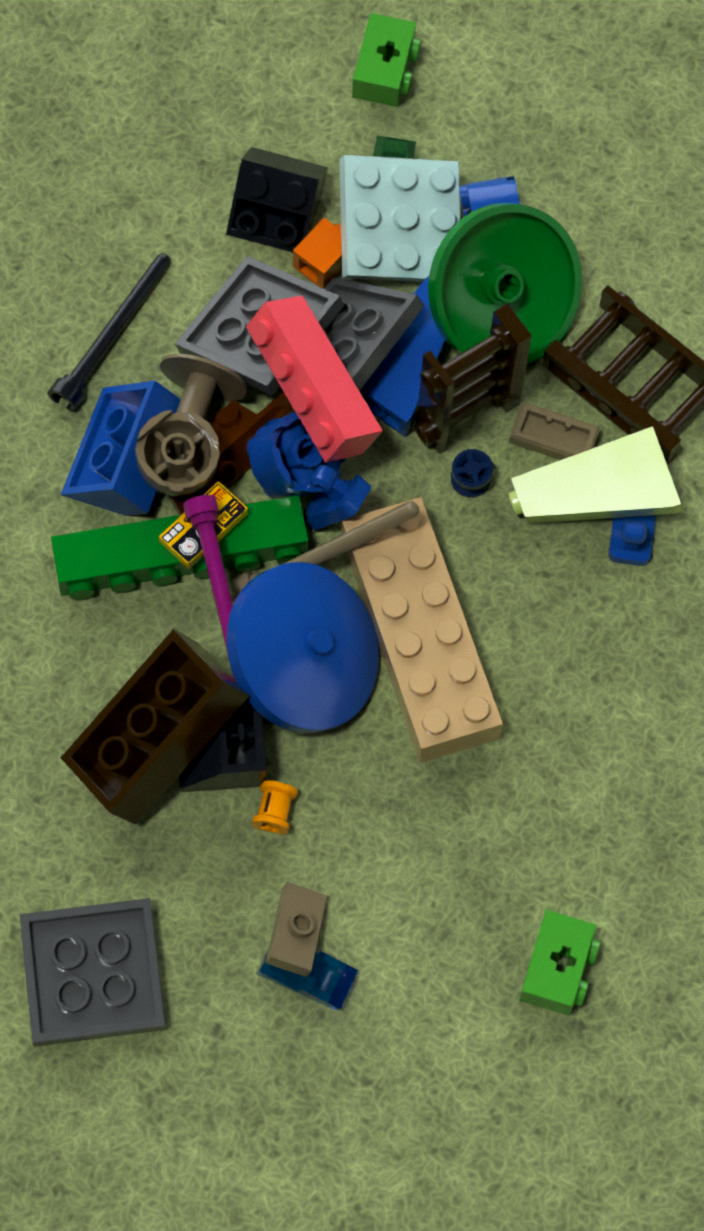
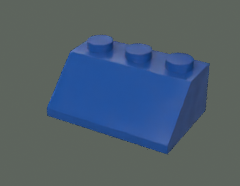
(106, 462)

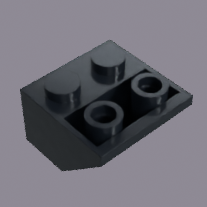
(275, 199)
(231, 757)

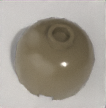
(177, 453)

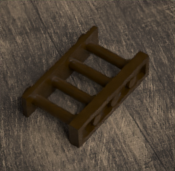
(479, 376)
(598, 386)

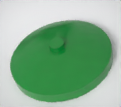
(499, 259)

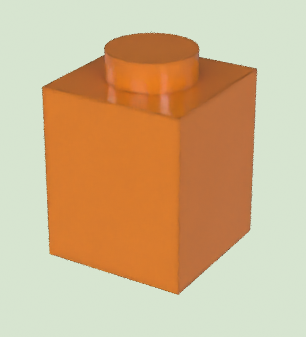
(320, 253)

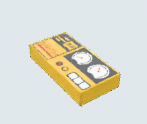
(184, 541)

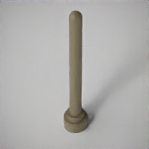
(347, 540)

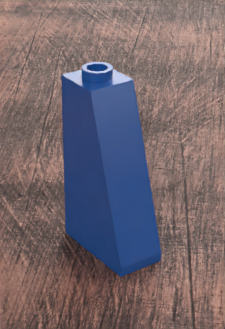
(395, 383)

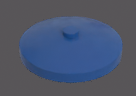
(302, 647)

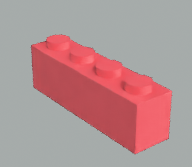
(313, 378)

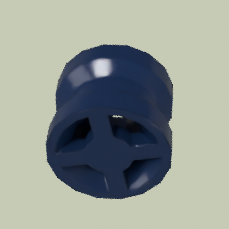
(471, 463)

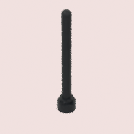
(71, 386)

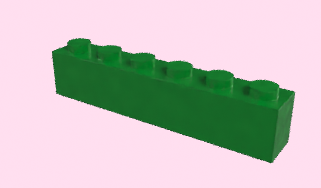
(132, 553)

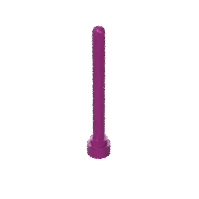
(203, 514)

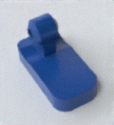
(335, 498)
(631, 540)

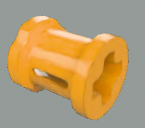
(274, 807)

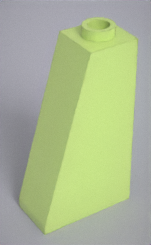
(600, 483)

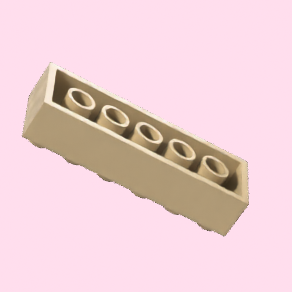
(423, 637)

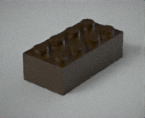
(154, 727)

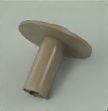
(201, 382)

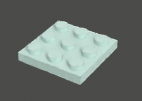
(395, 215)

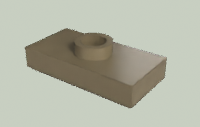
(552, 432)
(296, 929)

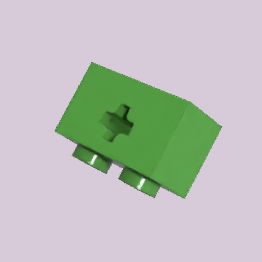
(382, 80)
(543, 983)

